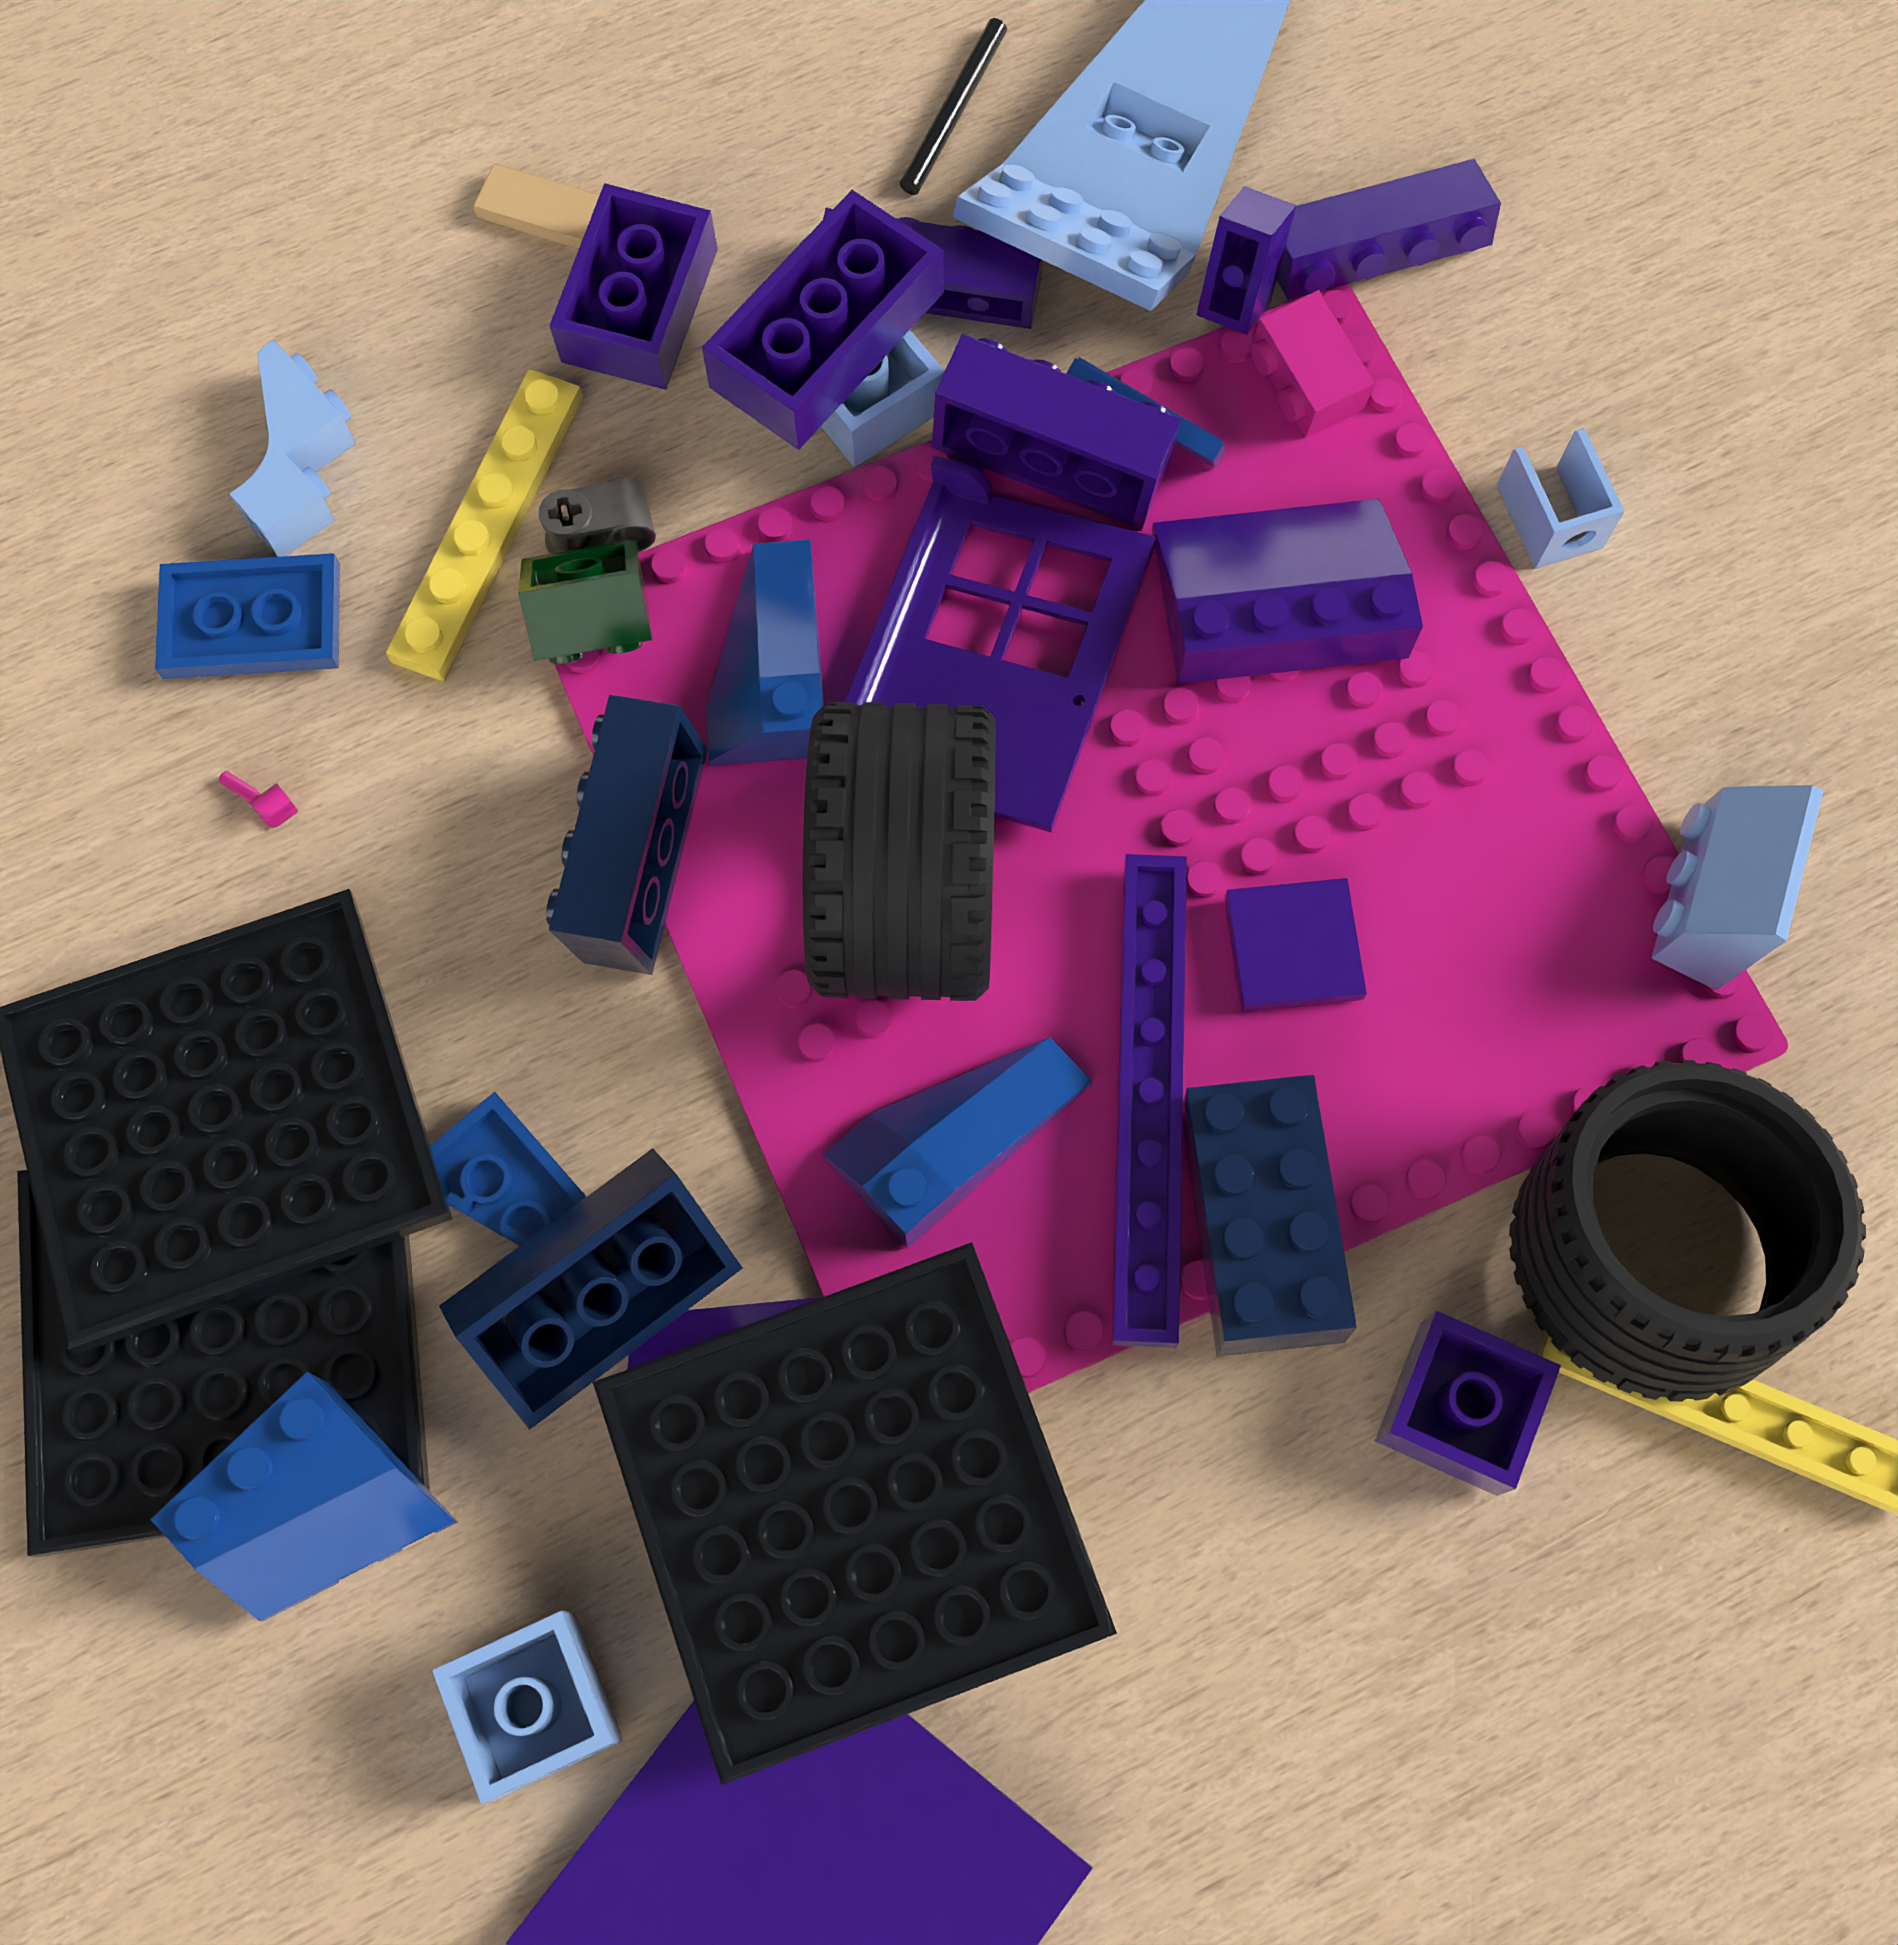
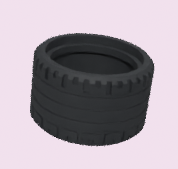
(899, 851)
(1766, 1158)

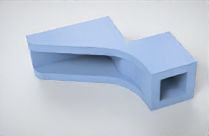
(305, 434)

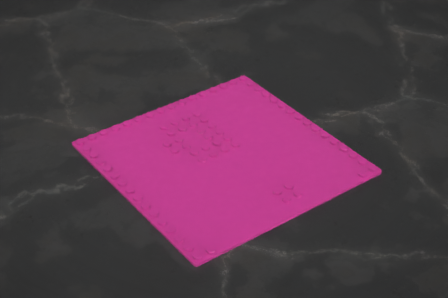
(1460, 791)

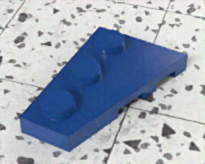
(502, 1173)

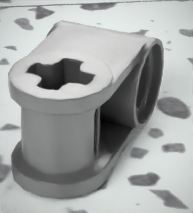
(598, 515)

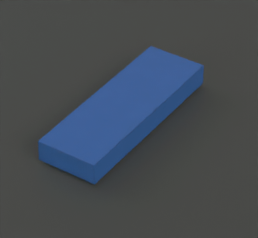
(1189, 437)

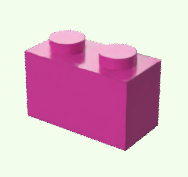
(1311, 364)

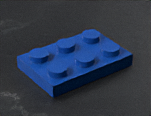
(248, 616)

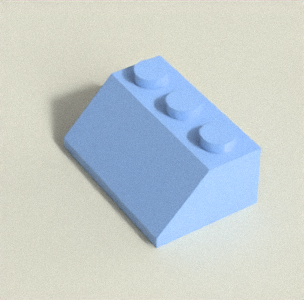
(1735, 880)

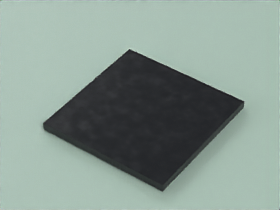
(216, 1120)
(145, 1414)
(850, 1512)

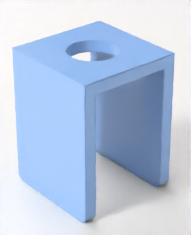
(1533, 514)

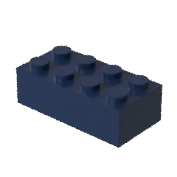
(627, 835)
(1267, 1216)
(590, 1288)

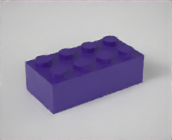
(824, 319)
(1053, 430)

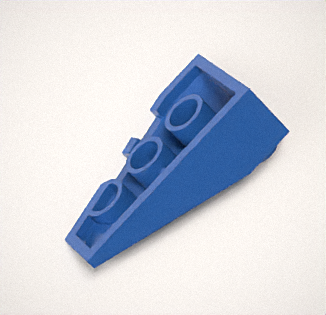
(769, 661)
(943, 1142)

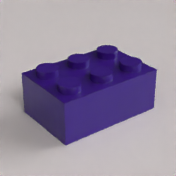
(634, 286)

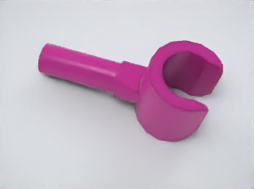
(271, 805)

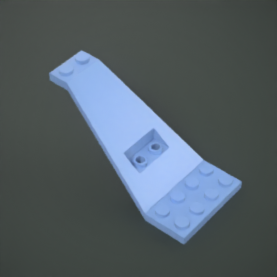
(1134, 148)

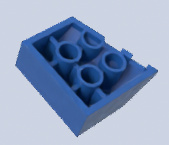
(298, 1504)

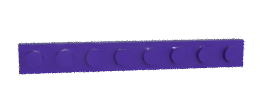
(1150, 1103)

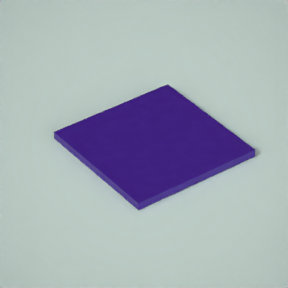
(831, 1848)

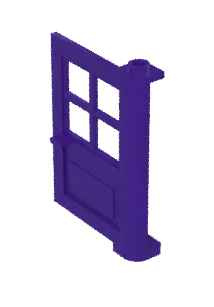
(1034, 711)

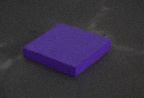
(1295, 945)

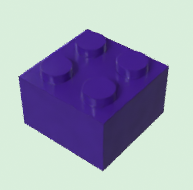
(1468, 1403)

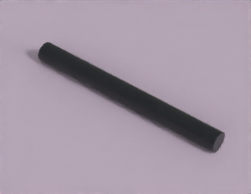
(953, 106)

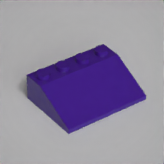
(1285, 590)

